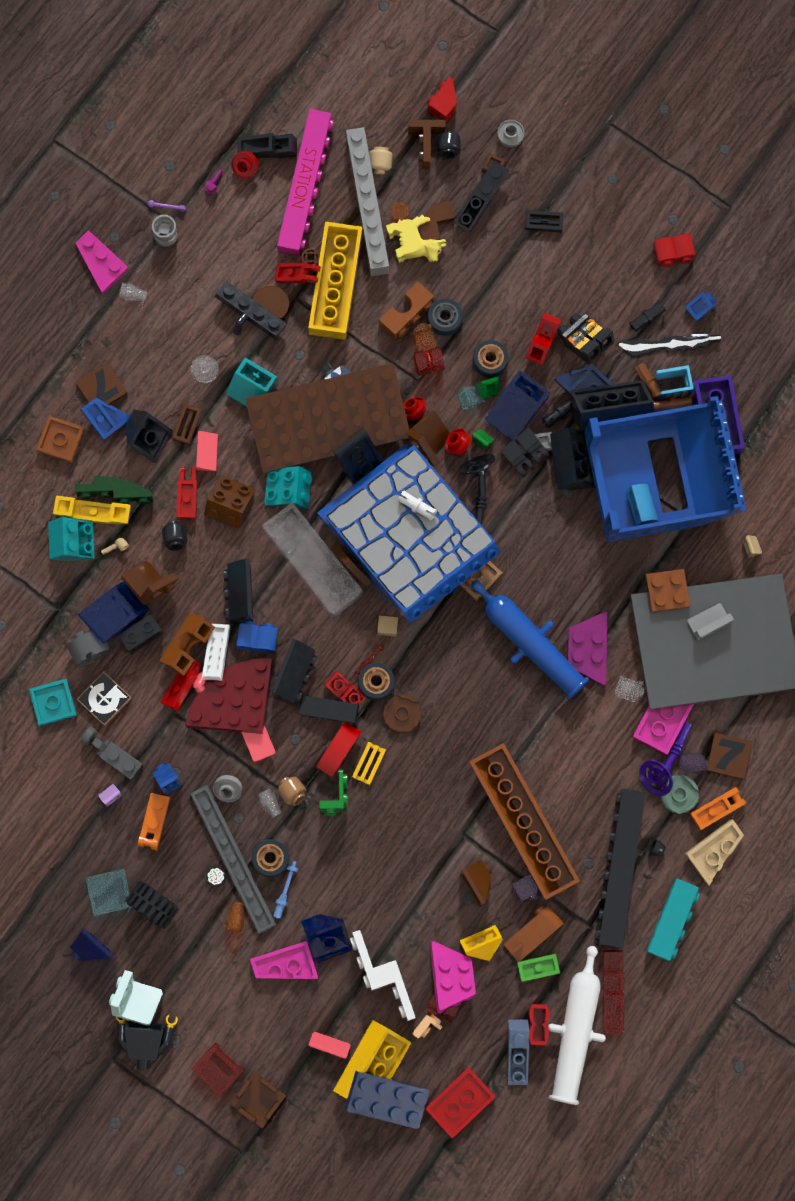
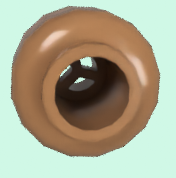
(292, 791)

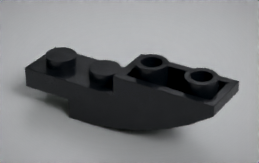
(481, 197)

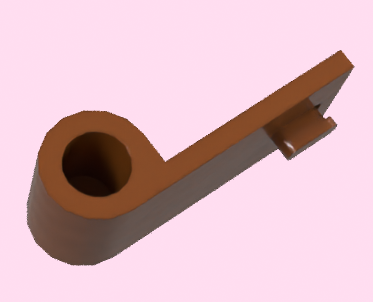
(533, 933)

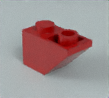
(444, 102)

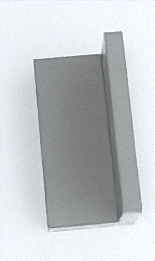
(709, 621)

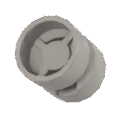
(164, 230)

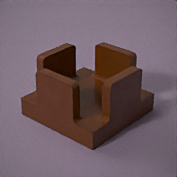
(258, 1099)

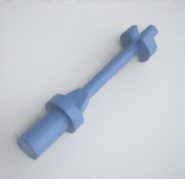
(281, 902)

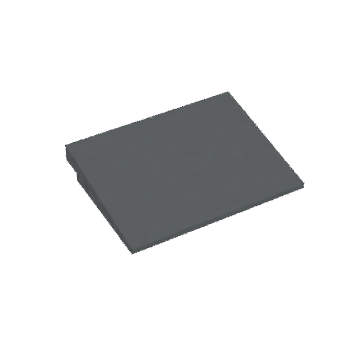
(734, 662)

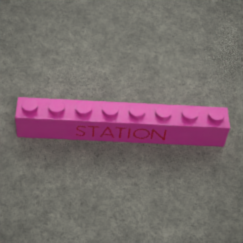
(304, 182)

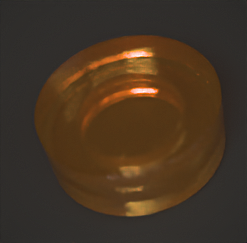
(399, 211)

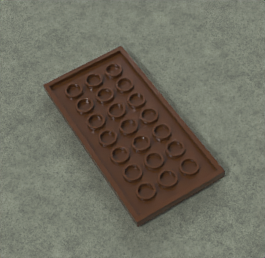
(320, 416)

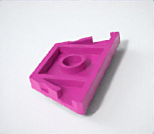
(451, 976)

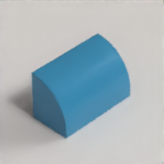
(642, 504)

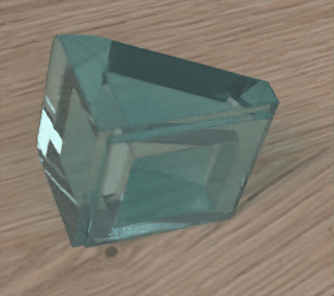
(469, 397)

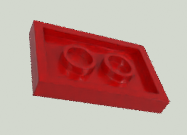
(460, 1102)

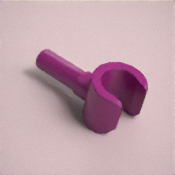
(210, 184)

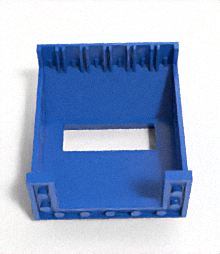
(704, 456)

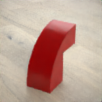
(543, 338)
(338, 749)

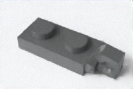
(117, 758)

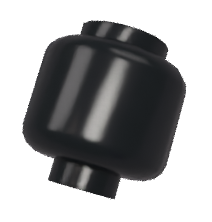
(448, 145)
(174, 536)

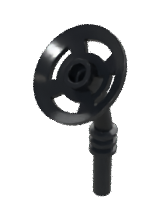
(479, 469)

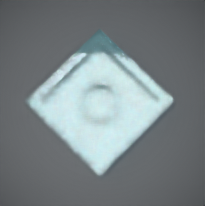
(108, 892)

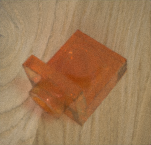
(424, 337)

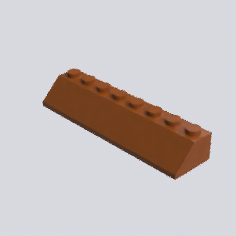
(524, 821)

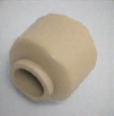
(380, 160)

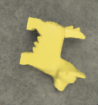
(411, 241)

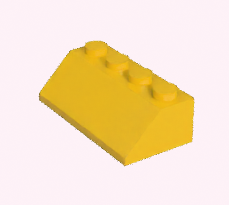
(376, 1054)

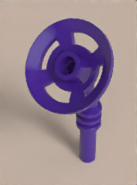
(663, 773)

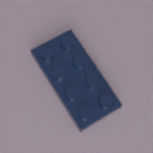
(386, 1099)

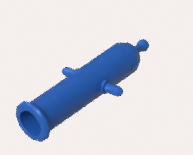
(531, 641)

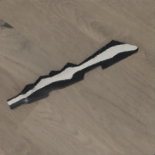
(670, 343)

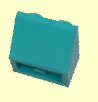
(250, 381)
(71, 539)

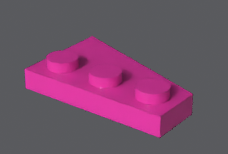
(102, 262)

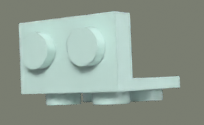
(134, 1000)

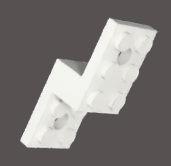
(382, 976)

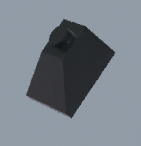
(147, 434)

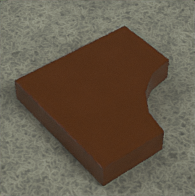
(346, 560)

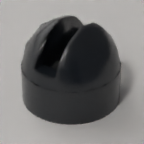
(657, 848)

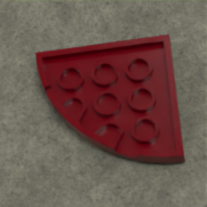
(236, 701)

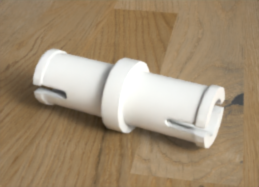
(417, 505)

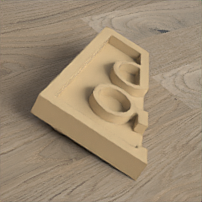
(714, 850)

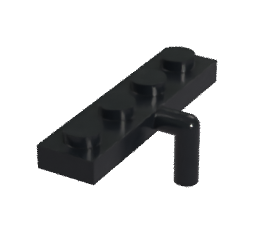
(250, 311)

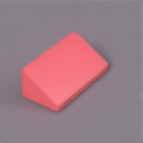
(207, 451)
(259, 745)
(329, 1045)

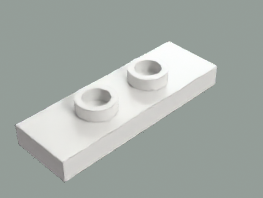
(216, 653)

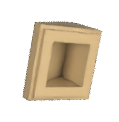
(752, 546)
(387, 626)

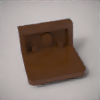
(428, 436)
(228, 501)
(147, 583)

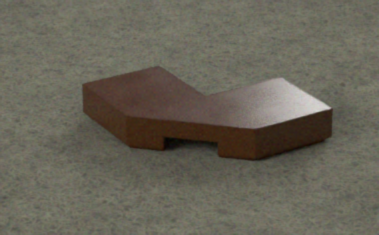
(437, 213)

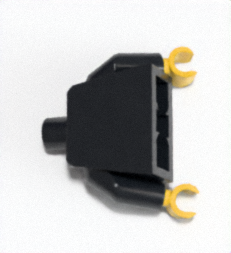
(143, 1041)

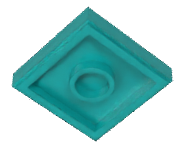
(52, 702)

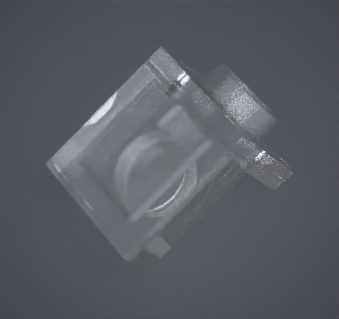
(629, 689)

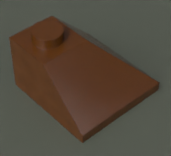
(478, 880)

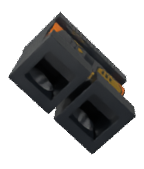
(586, 337)

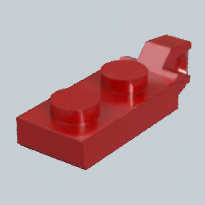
(180, 687)

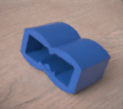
(257, 637)

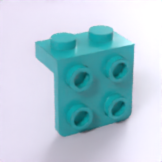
(288, 486)

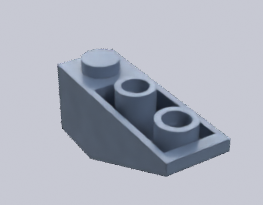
(518, 1052)

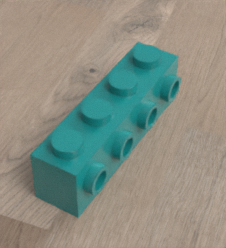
(672, 919)

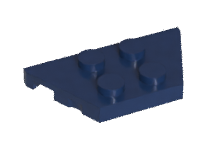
(582, 379)

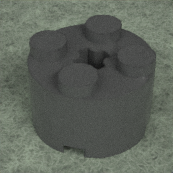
(87, 648)

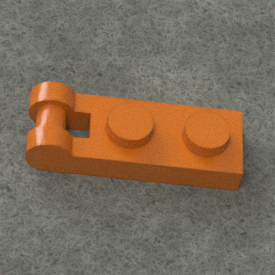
(717, 809)
(154, 820)

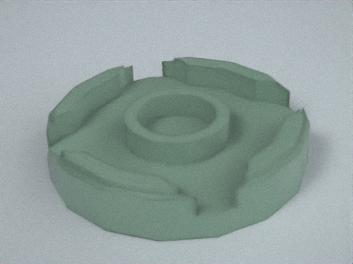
(682, 796)

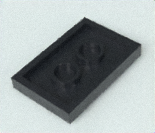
(358, 456)

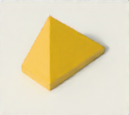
(482, 944)

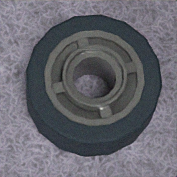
(447, 307)

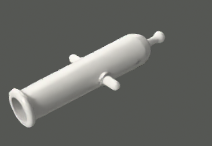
(576, 1031)

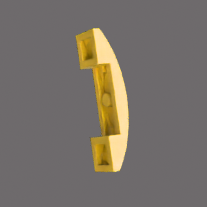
(92, 511)

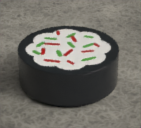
(216, 876)

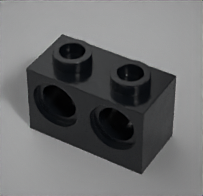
(140, 634)

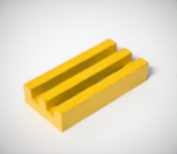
(375, 748)

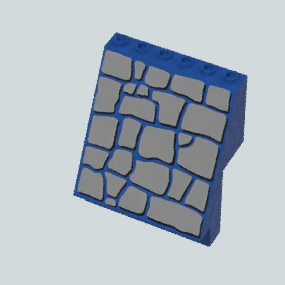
(402, 551)

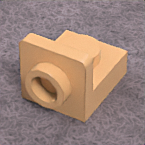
(423, 1027)

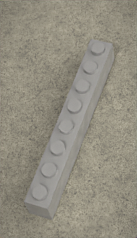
(367, 202)

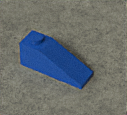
(166, 778)

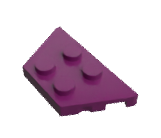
(589, 647)

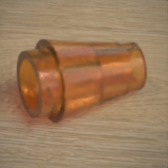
(235, 917)

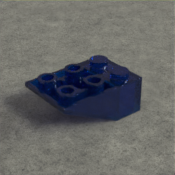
(517, 405)
(113, 612)

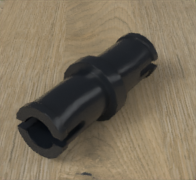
(647, 316)
(558, 413)

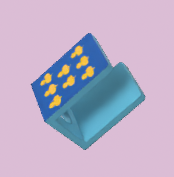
(675, 372)

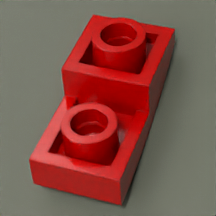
(344, 689)

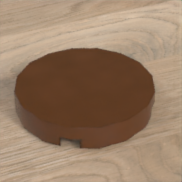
(273, 299)
(402, 713)

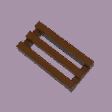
(182, 439)

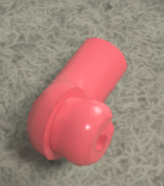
(199, 683)

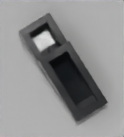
(269, 145)

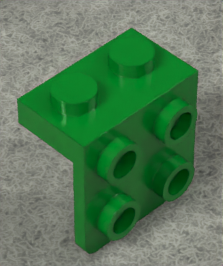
(330, 808)

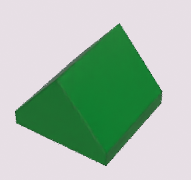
(488, 388)

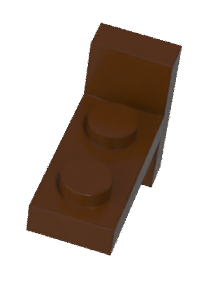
(425, 129)

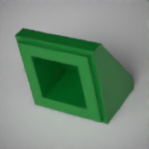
(482, 439)

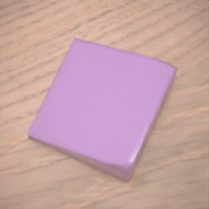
(110, 795)

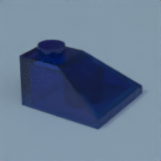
(326, 937)
(90, 948)

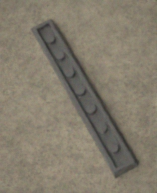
(233, 859)

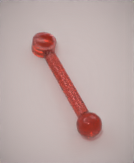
(380, 647)

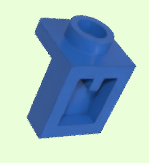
(701, 305)

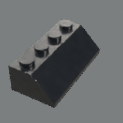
(610, 402)

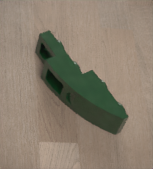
(123, 490)

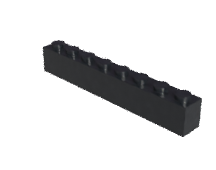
(621, 868)

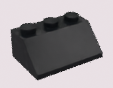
(571, 460)
(239, 591)
(294, 673)

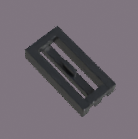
(547, 214)

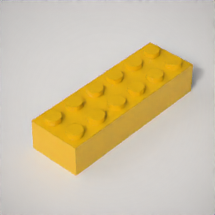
(335, 280)

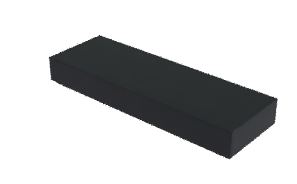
(329, 709)

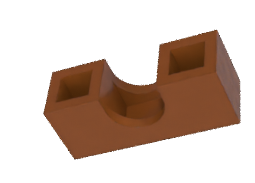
(396, 323)
(193, 630)

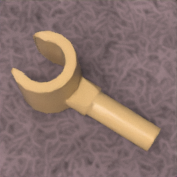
(120, 543)

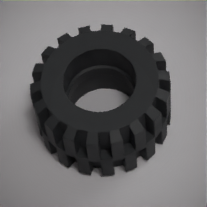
(152, 905)

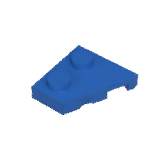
(104, 417)

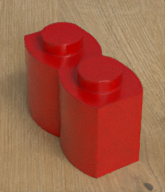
(673, 250)
(538, 1018)

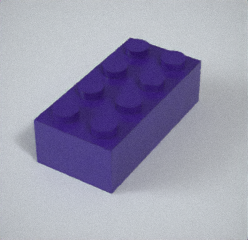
(724, 389)

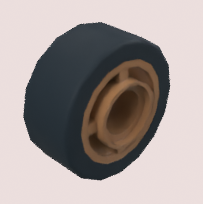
(494, 349)
(376, 692)
(270, 869)

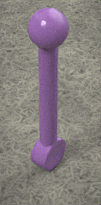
(151, 203)

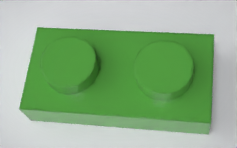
(538, 967)

